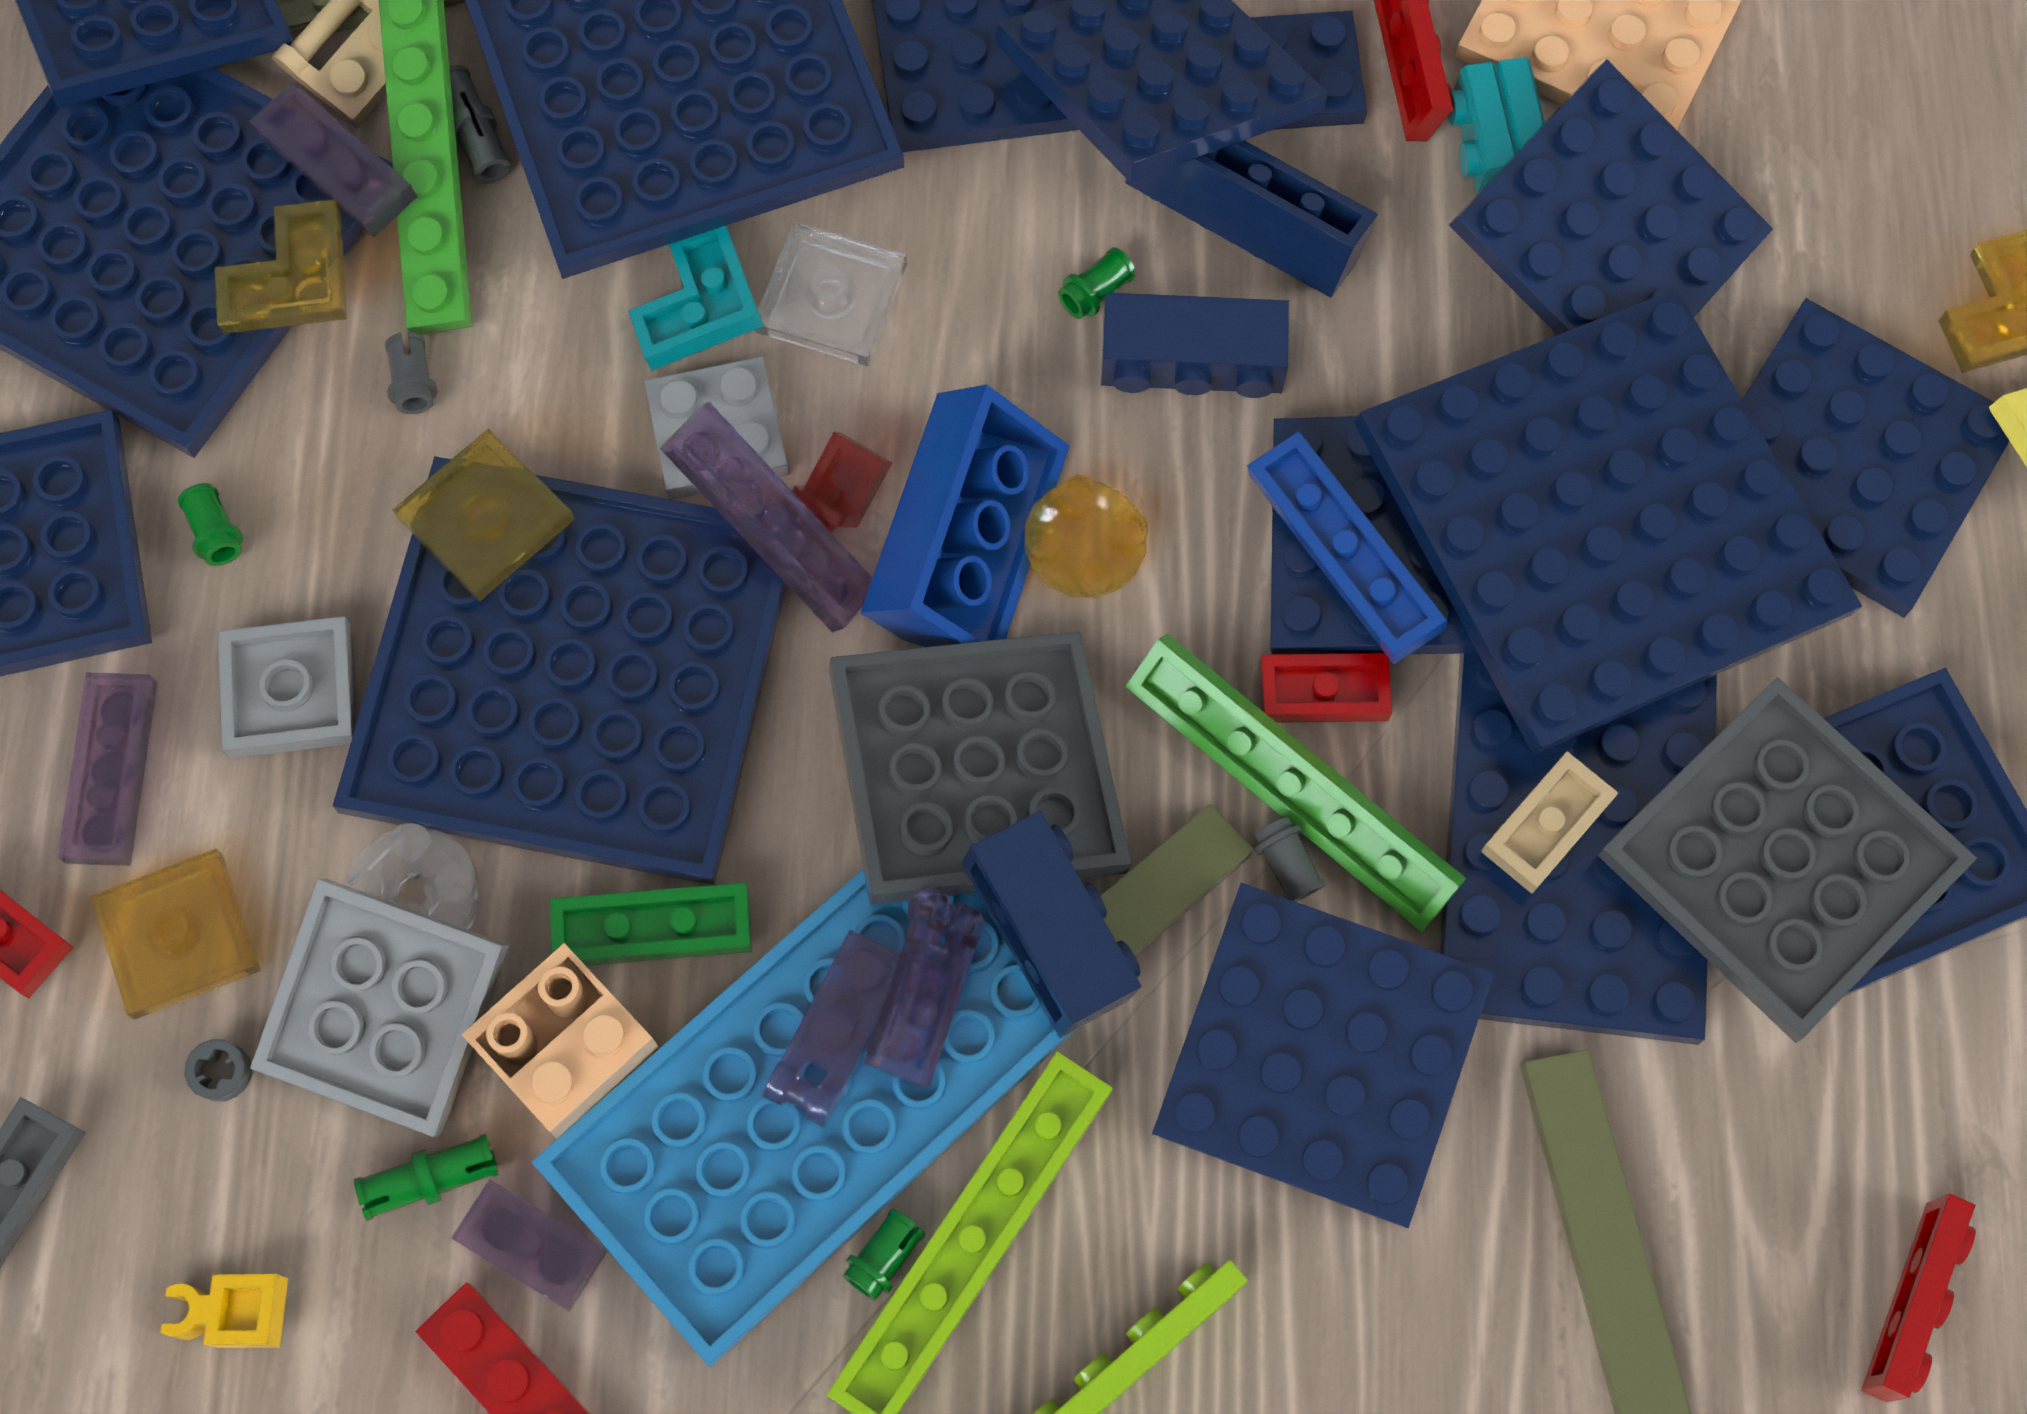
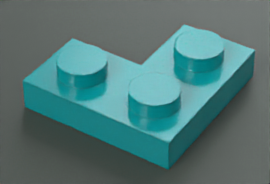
(707, 311)

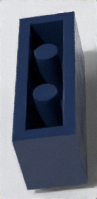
(1195, 344)
(1052, 922)

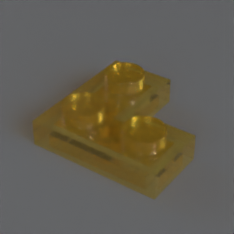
(299, 286)
(1996, 326)

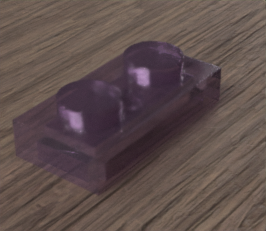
(529, 1245)

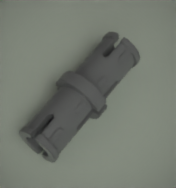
(476, 129)

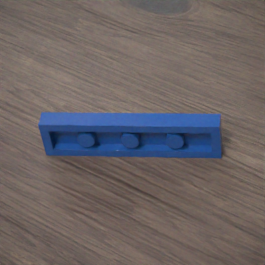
(1347, 548)

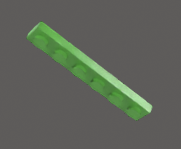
(427, 159)
(1295, 782)

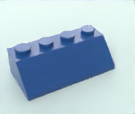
(960, 524)

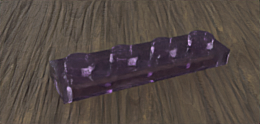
(769, 516)

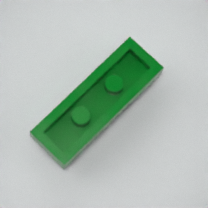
(653, 924)

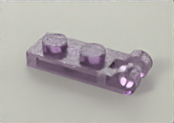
(924, 987)
(835, 1028)

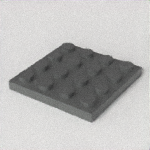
(967, 744)
(1787, 859)

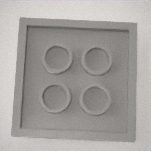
(379, 1007)

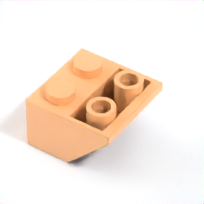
(560, 1041)

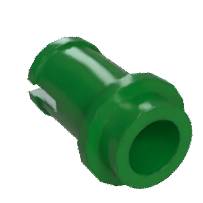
(1085, 291)
(214, 535)
(883, 1255)

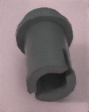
(410, 387)
(1288, 859)

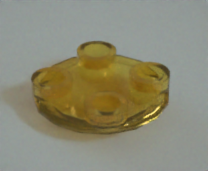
(1085, 538)

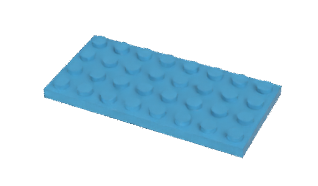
(740, 1200)

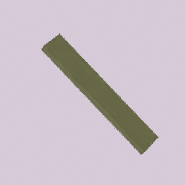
(1604, 1236)

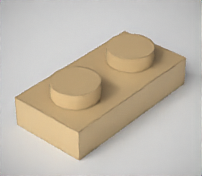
(1549, 822)

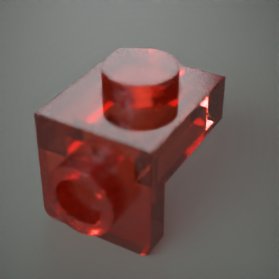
(843, 482)

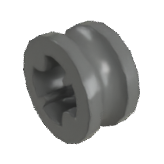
(210, 1052)

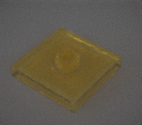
(483, 514)
(175, 934)

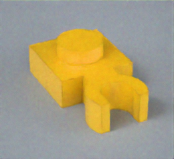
(236, 1314)

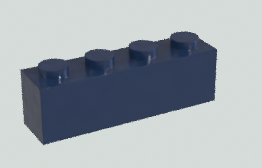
(1268, 212)

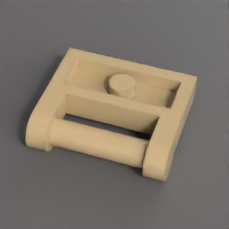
(355, 75)

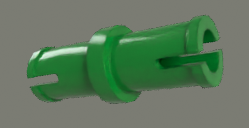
(426, 1177)

